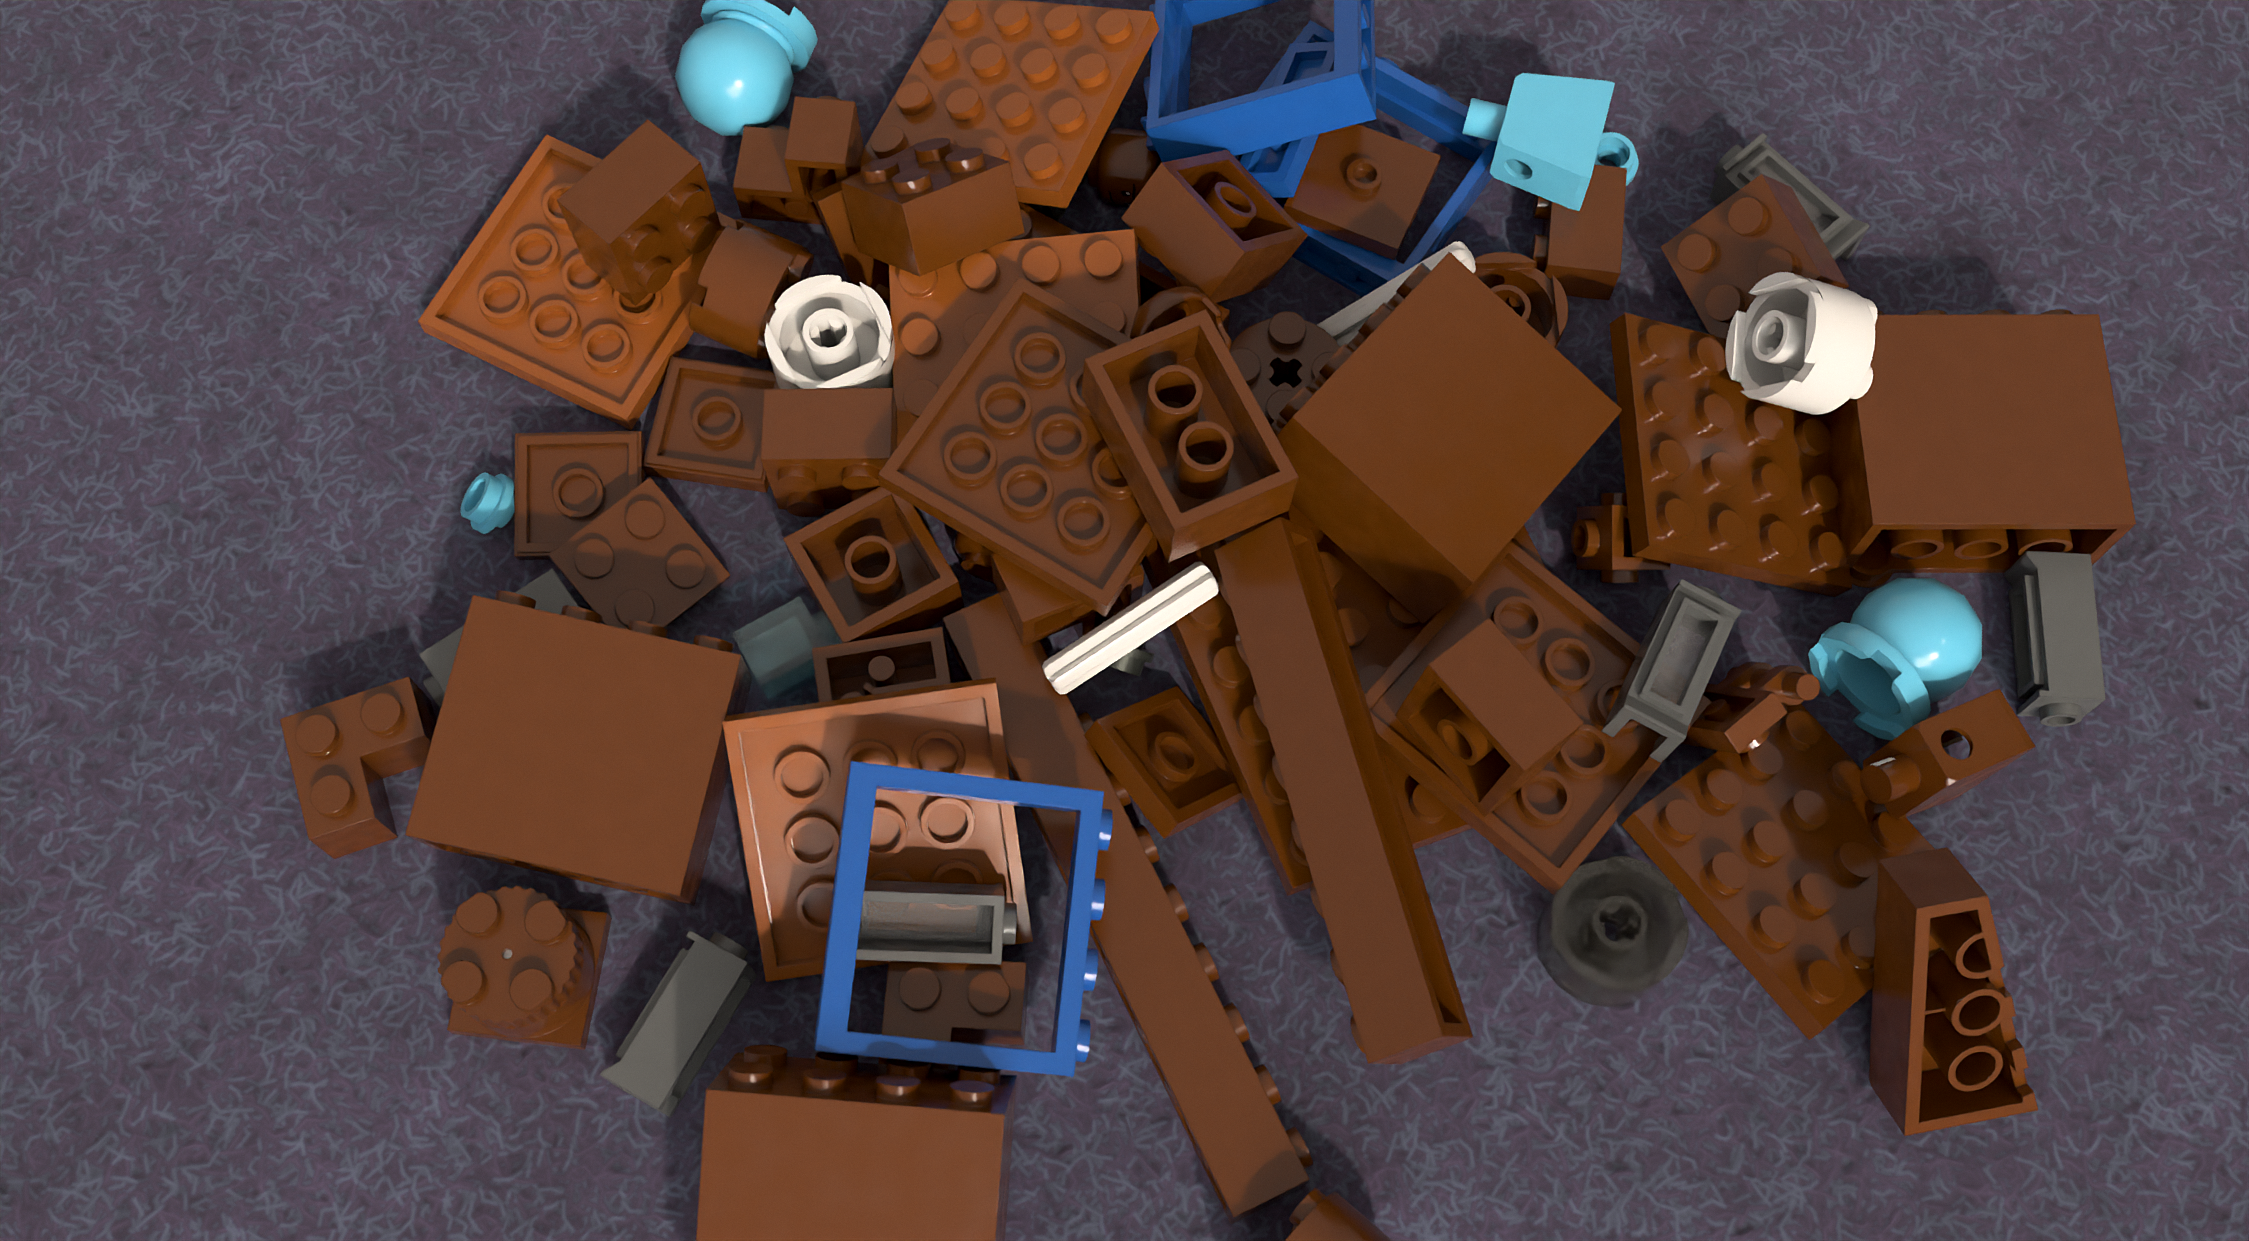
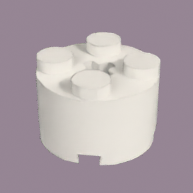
(830, 336)
(1802, 344)

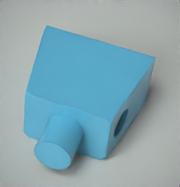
(1545, 134)

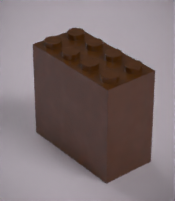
(1437, 435)
(1981, 444)
(581, 748)
(854, 1150)

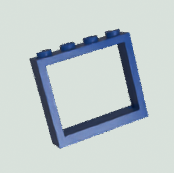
(1432, 114)
(1261, 117)
(1083, 904)

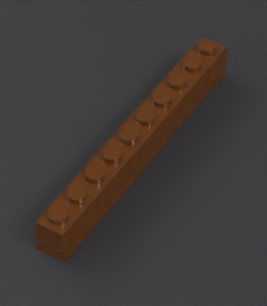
(1140, 933)

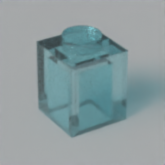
(781, 646)

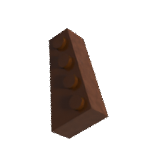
(1939, 1000)

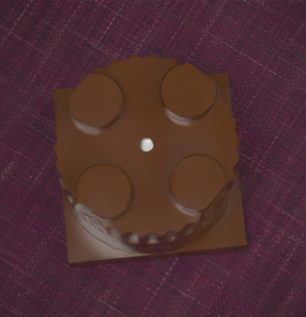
(523, 968)

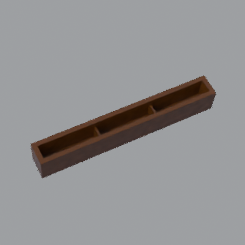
(1341, 797)

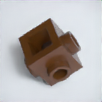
(1604, 541)

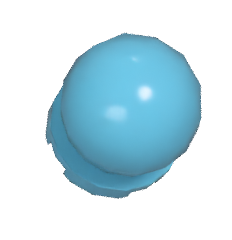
(742, 64)
(1900, 653)

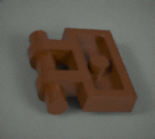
(1748, 705)

